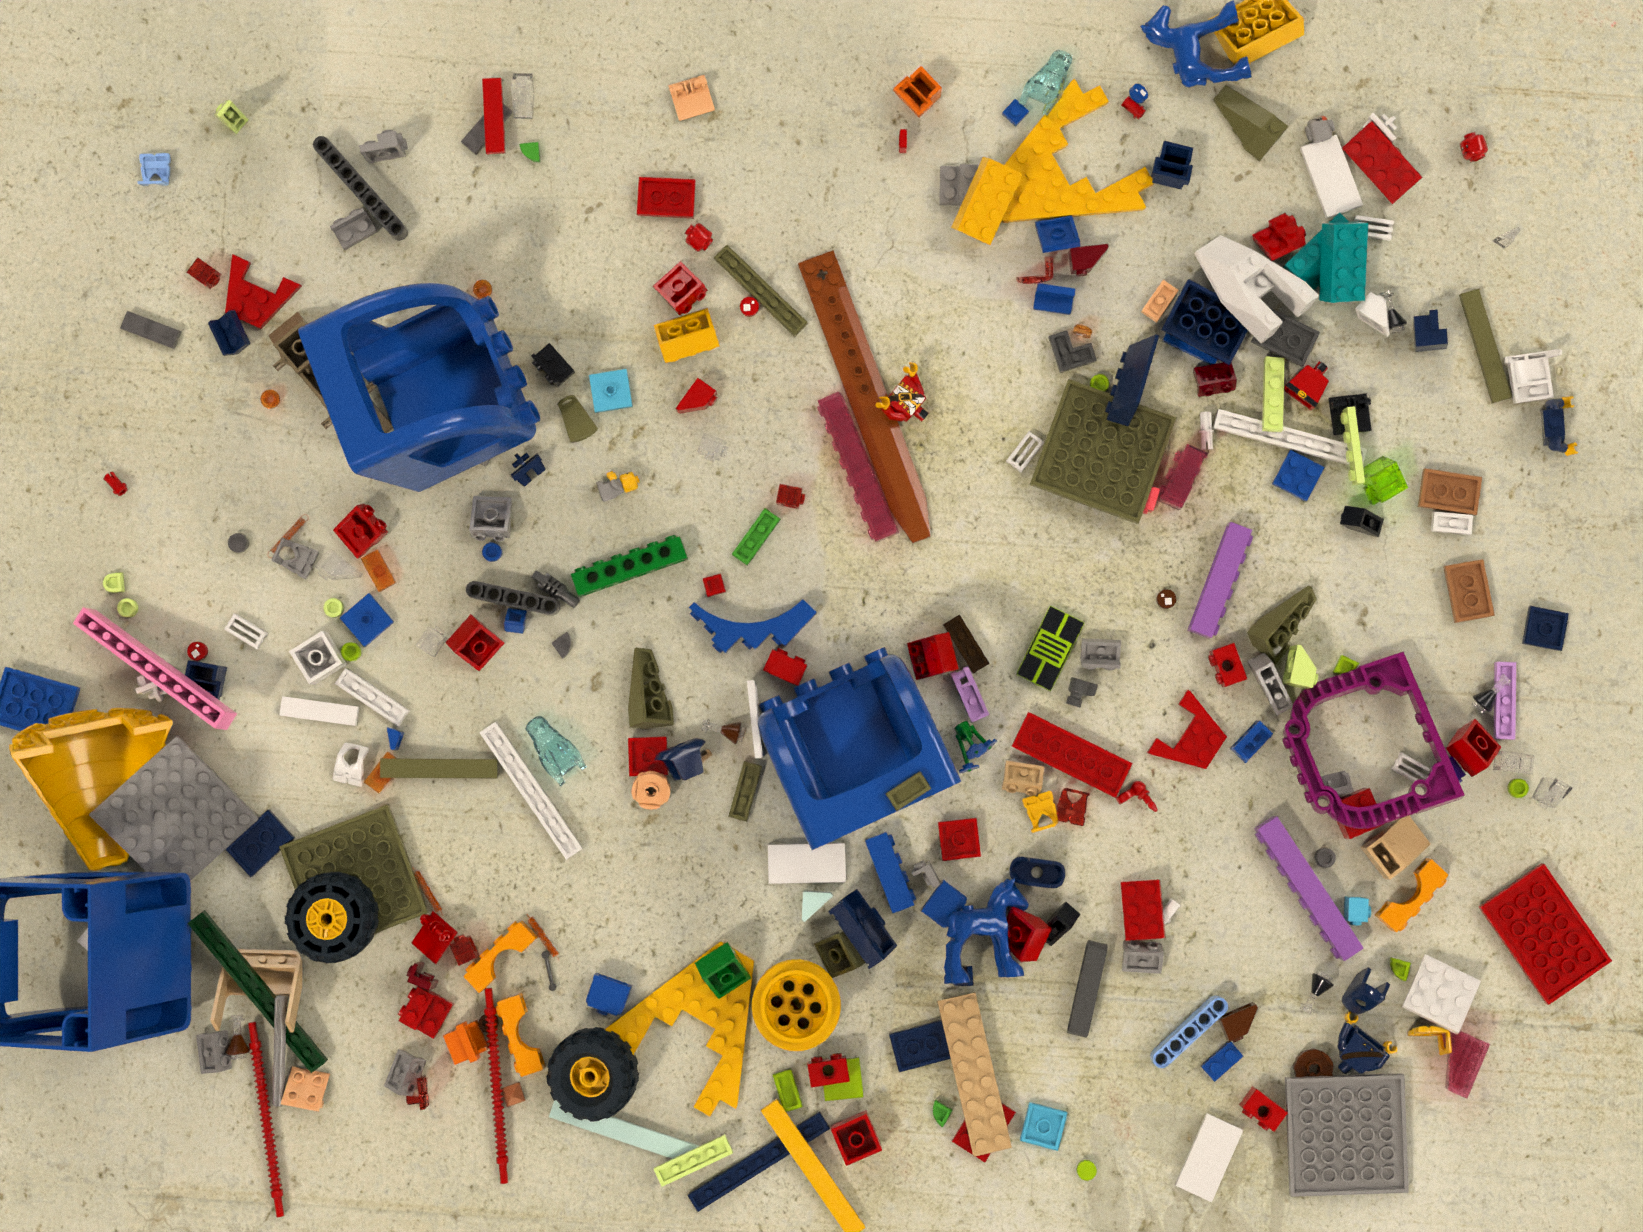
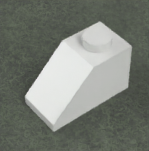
(1374, 313)

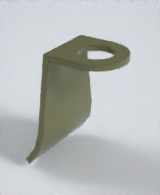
(576, 419)

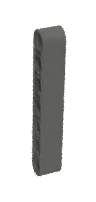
(356, 180)

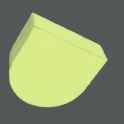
(114, 583)

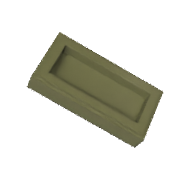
(908, 791)

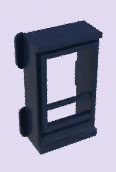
(863, 928)

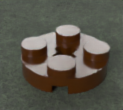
(1314, 1057)

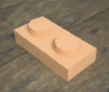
(1159, 301)

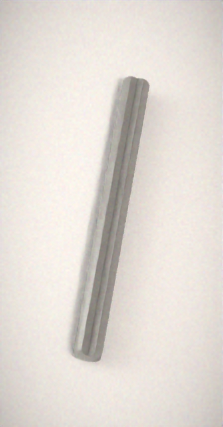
(279, 1049)

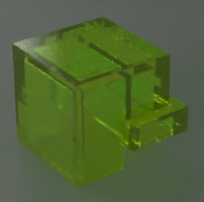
(1383, 480)

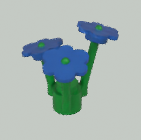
(965, 733)

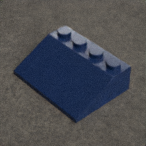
(1205, 323)
(1131, 380)

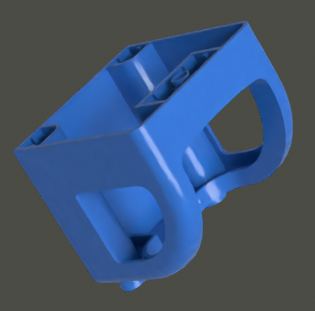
(437, 374)
(853, 744)
(134, 959)

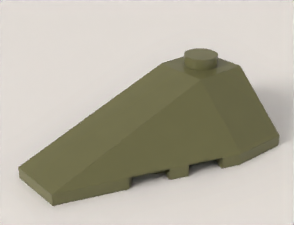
(1252, 123)
(1276, 628)
(647, 698)

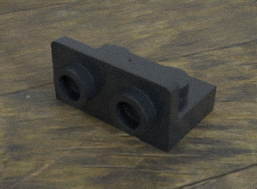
(553, 364)

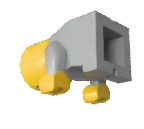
(616, 486)

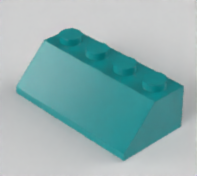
(1307, 261)

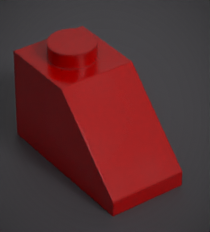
(697, 398)

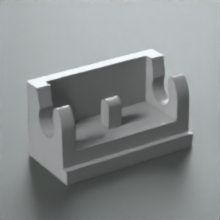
(1338, 781)

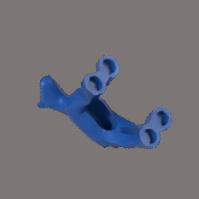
(1187, 48)
(981, 922)

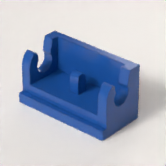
(1251, 741)

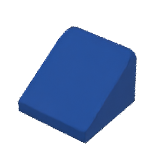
(515, 620)
(395, 738)

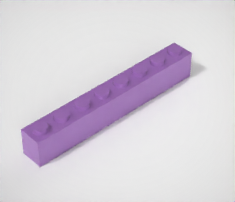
(1308, 888)

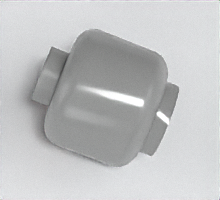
(1319, 129)

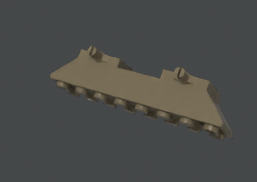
(291, 350)

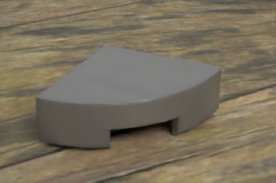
(562, 644)

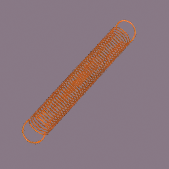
(292, 534)
(430, 892)
(542, 935)

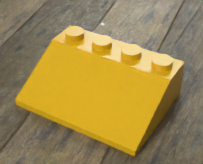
(1260, 29)

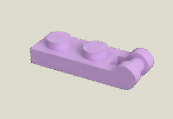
(970, 694)

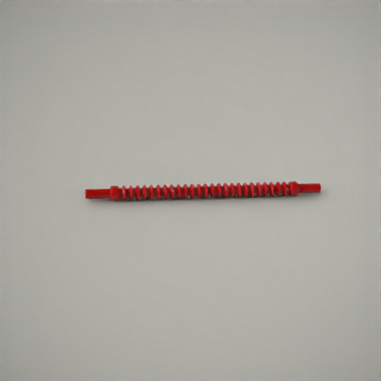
(502, 1158)
(276, 1192)

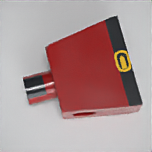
(1308, 385)

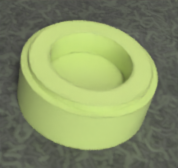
(333, 607)
(127, 608)

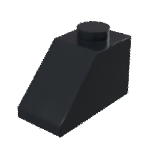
(1361, 521)
(1061, 922)

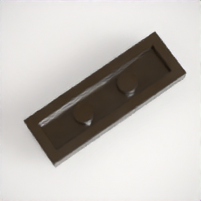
(966, 644)

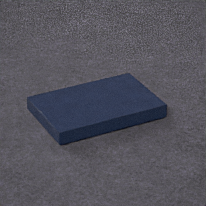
(260, 843)
(919, 1046)

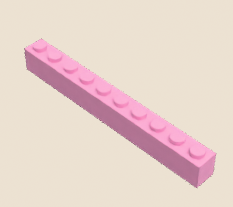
(155, 668)

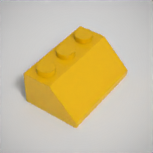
(686, 335)

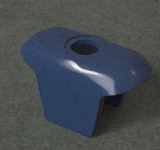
(683, 759)
(1052, 876)
(1360, 990)

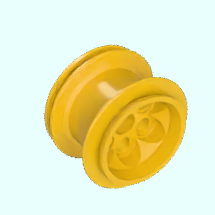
(791, 1036)

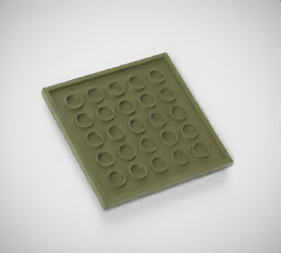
(1099, 459)
(369, 850)

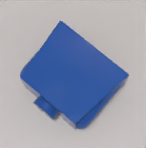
(943, 902)
(608, 995)

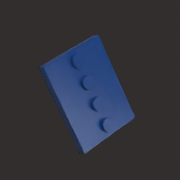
(33, 699)

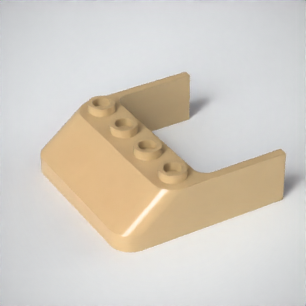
(280, 972)

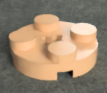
(655, 780)

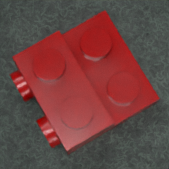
(1280, 237)
(680, 288)
(361, 530)
(425, 1011)

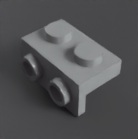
(1100, 654)

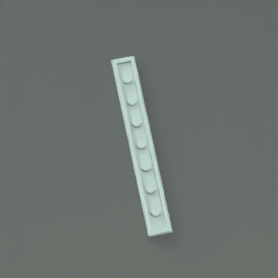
(627, 1133)

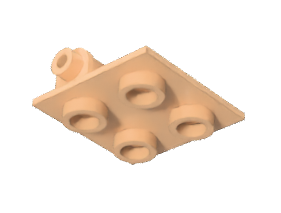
(691, 97)
(305, 1089)

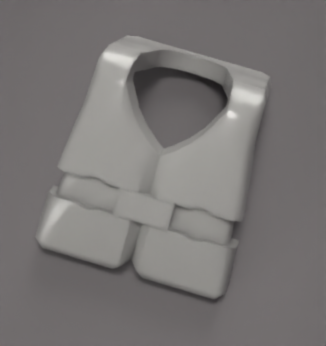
(303, 558)

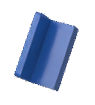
(1054, 298)

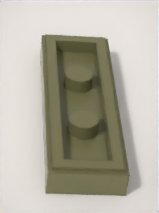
(745, 791)

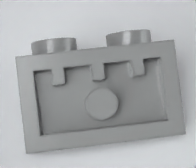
(353, 228)
(929, 876)
(1142, 957)
(212, 1052)
(404, 1073)

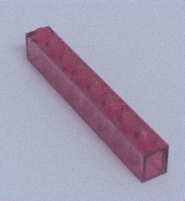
(858, 467)

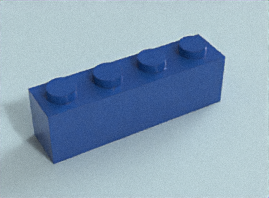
(889, 872)

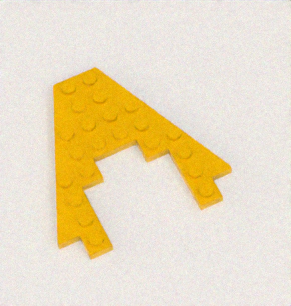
(1043, 187)
(727, 1015)

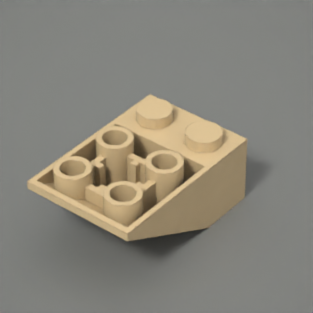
(1395, 847)

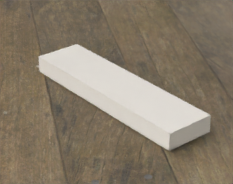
(372, 697)
(319, 711)

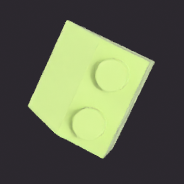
(1299, 669)

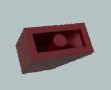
(1085, 258)

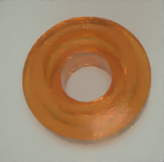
(482, 283)
(264, 399)

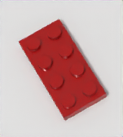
(1382, 162)

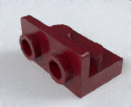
(1215, 379)
(423, 980)

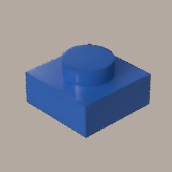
(1015, 112)

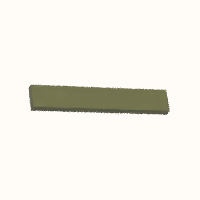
(761, 291)
(1485, 346)
(438, 768)

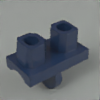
(534, 463)

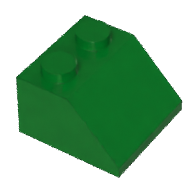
(722, 970)

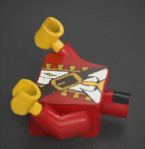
(905, 398)

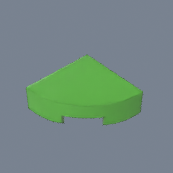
(531, 151)
(941, 1112)

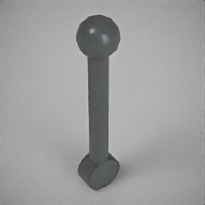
(545, 955)

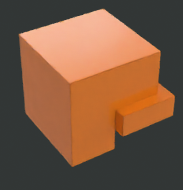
(918, 91)
(466, 1042)

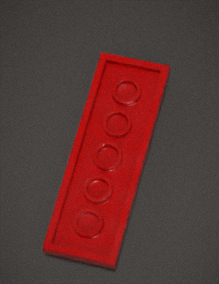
(1071, 754)

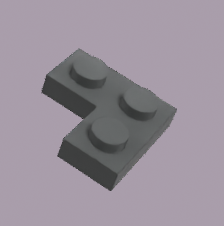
(1067, 356)

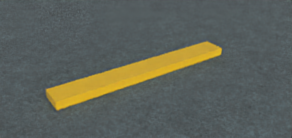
(812, 1167)

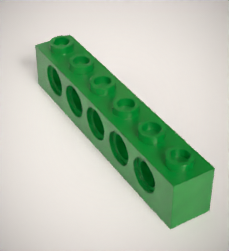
(581, 574)

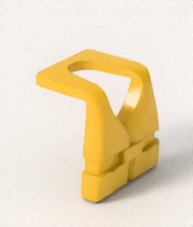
(1041, 805)
(1434, 1031)

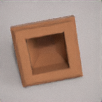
(513, 1094)

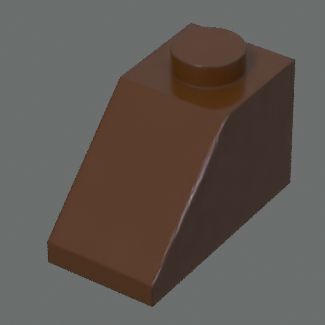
(1238, 1022)

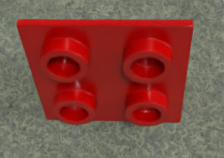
(434, 936)

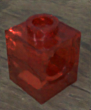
(204, 273)
(790, 496)
(464, 949)

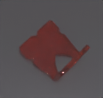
(1039, 279)
(1071, 811)
(423, 1098)

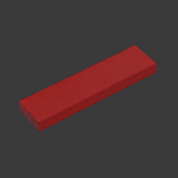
(493, 116)

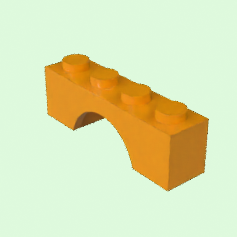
(1428, 878)
(482, 972)
(527, 1058)

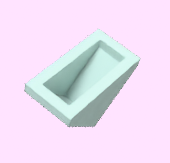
(813, 901)

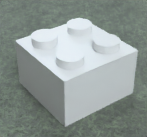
(318, 657)

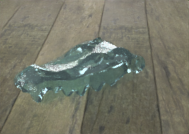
(1048, 82)
(554, 750)

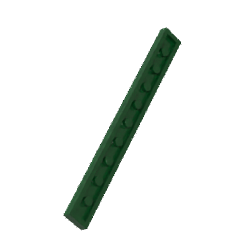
(254, 987)

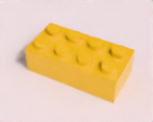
(986, 200)

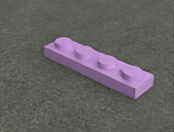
(1505, 702)

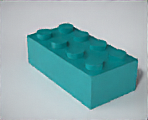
(1343, 261)

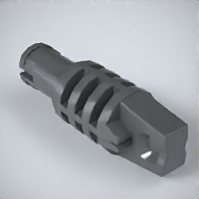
(555, 588)

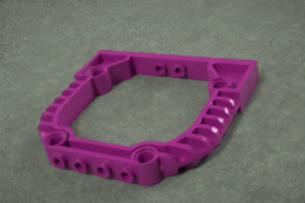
(1394, 676)

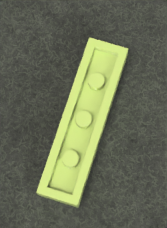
(1273, 394)
(1351, 437)
(693, 1160)

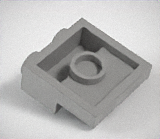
(389, 146)
(955, 183)
(490, 518)

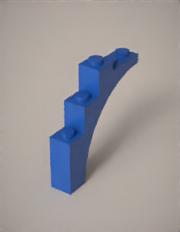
(782, 628)

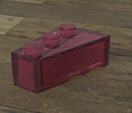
(1181, 476)
(1464, 1062)

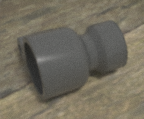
(1078, 689)

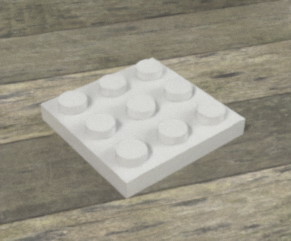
(1441, 994)

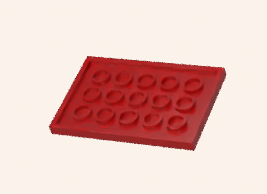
(1545, 934)

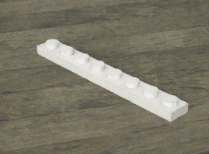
(1288, 438)
(531, 790)

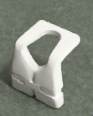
(350, 773)

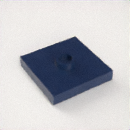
(1545, 628)

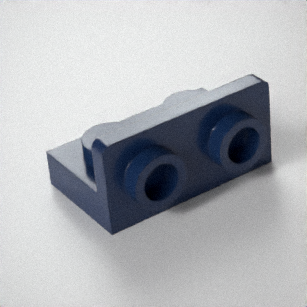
(229, 334)

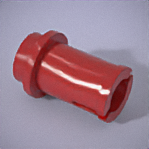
(1134, 108)
(114, 482)

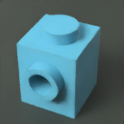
(1356, 910)

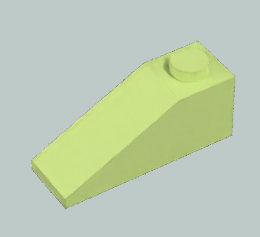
(231, 116)

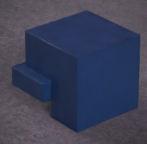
(1172, 165)
(1427, 333)
(207, 676)

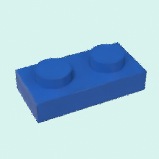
(1222, 1061)

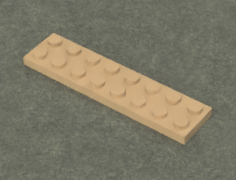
(974, 1074)

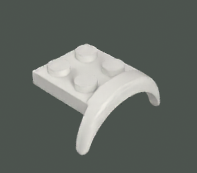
(1531, 376)

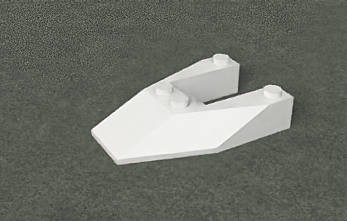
(1243, 277)

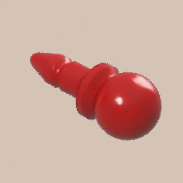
(1140, 791)

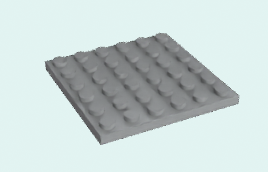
(174, 813)
(1346, 1135)

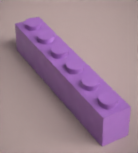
(1220, 579)

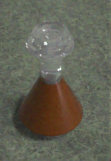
(733, 732)
(237, 1047)

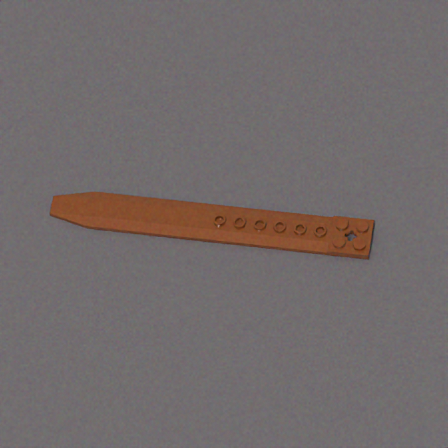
(863, 389)

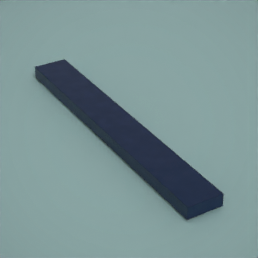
(753, 1164)

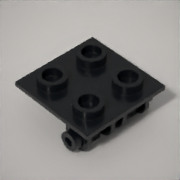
(1361, 404)

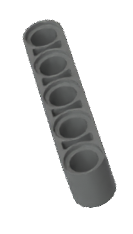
(503, 598)
(1087, 988)

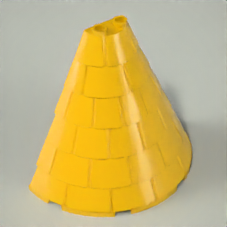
(81, 762)

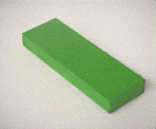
(756, 536)

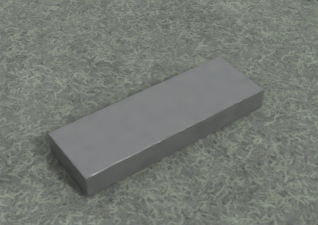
(476, 136)
(150, 330)

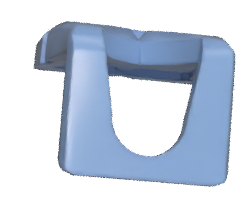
(153, 165)

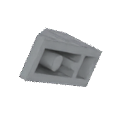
(1270, 683)

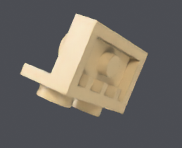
(1023, 778)

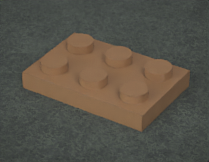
(1449, 492)
(1468, 591)

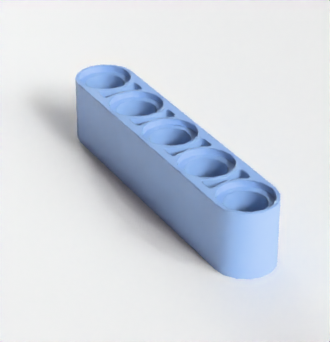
(1198, 1030)

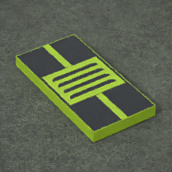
(1050, 648)

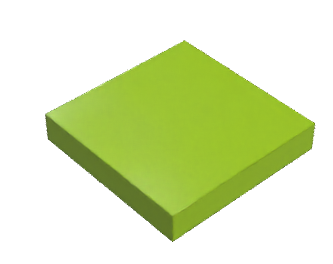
(847, 1089)

